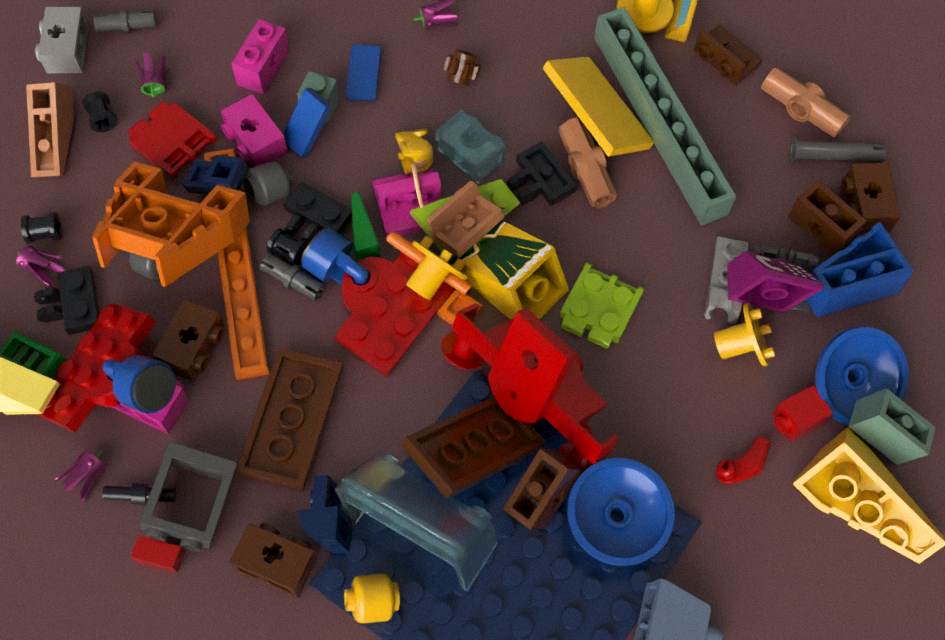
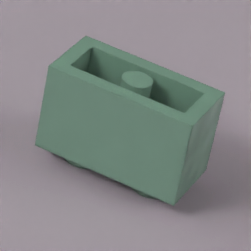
(892, 427)

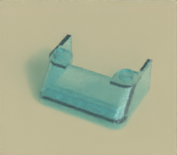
(420, 514)

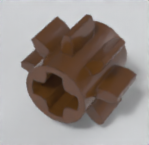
(461, 67)

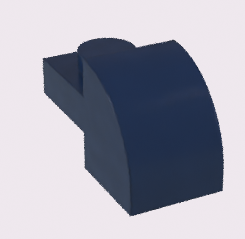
(221, 171)
(326, 520)

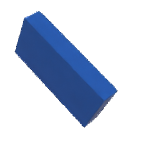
(363, 72)
(306, 122)

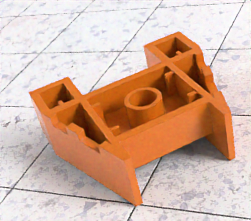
(166, 227)

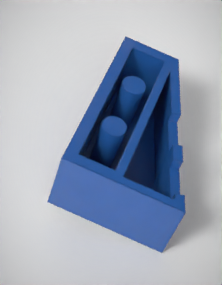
(860, 273)

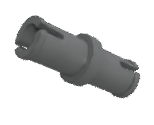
(124, 20)
(292, 276)

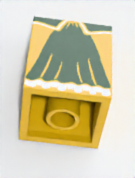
(515, 271)

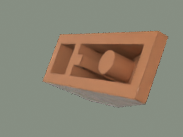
(49, 126)

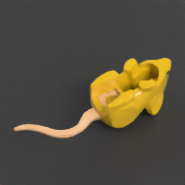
(415, 155)

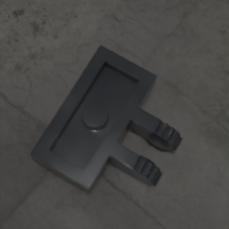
(545, 173)
(315, 209)
(77, 299)

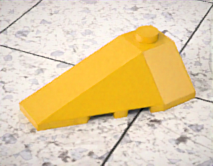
(861, 490)

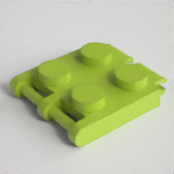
(599, 305)

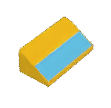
(681, 20)

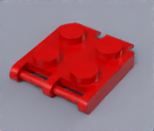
(170, 138)

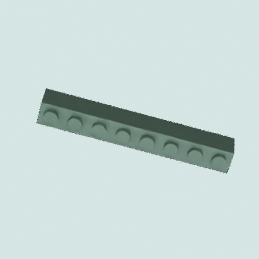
(664, 117)

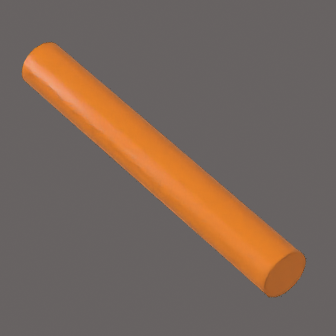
(408, 249)

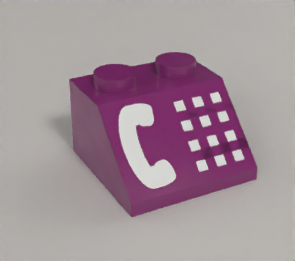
(769, 282)

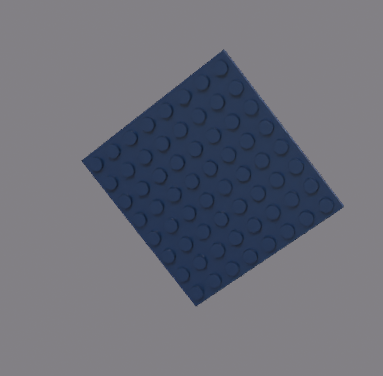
(529, 588)

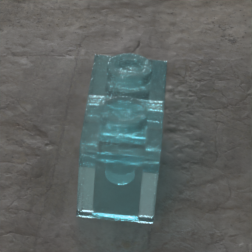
(470, 146)

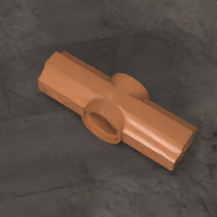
(805, 102)
(587, 163)

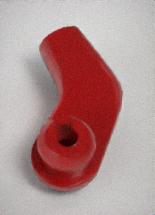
(745, 466)

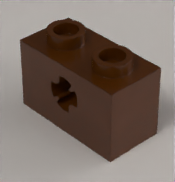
(872, 194)
(826, 218)
(179, 344)
(542, 489)
(285, 574)

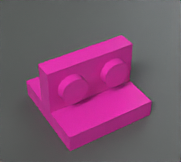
(398, 196)

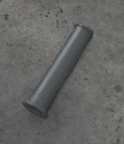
(836, 151)

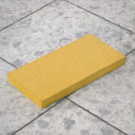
(598, 105)

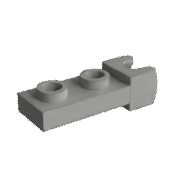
(724, 252)

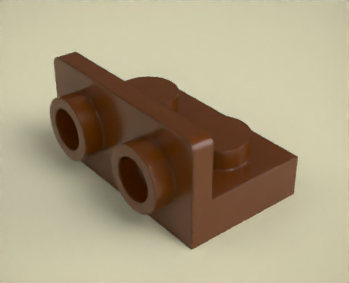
(726, 54)

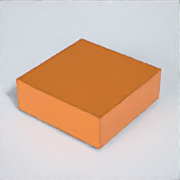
(455, 303)

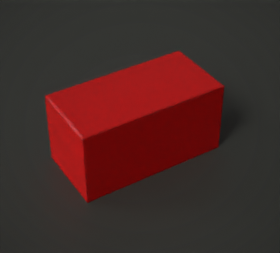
(157, 554)

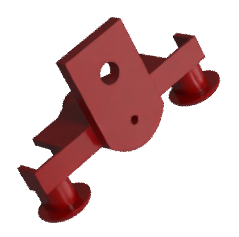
(532, 378)

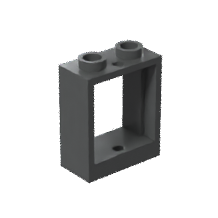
(198, 463)

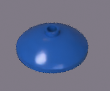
(875, 365)
(639, 498)

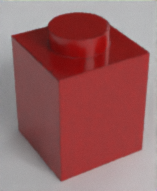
(801, 414)

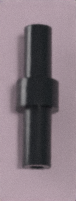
(137, 494)

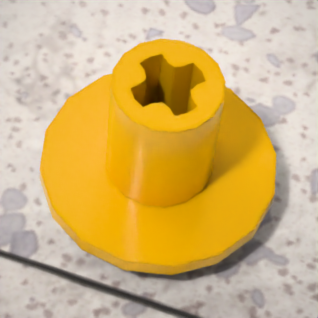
(648, 14)
(433, 270)
(745, 337)

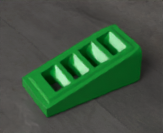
(364, 238)
(49, 365)

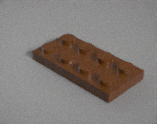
(290, 419)
(471, 446)

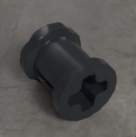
(99, 111)
(41, 227)
(286, 246)

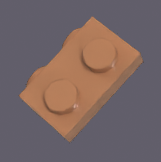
(463, 220)

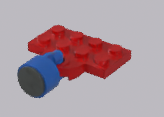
(383, 308)
(110, 371)

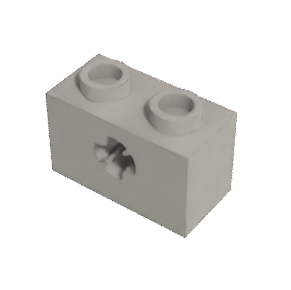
(62, 40)

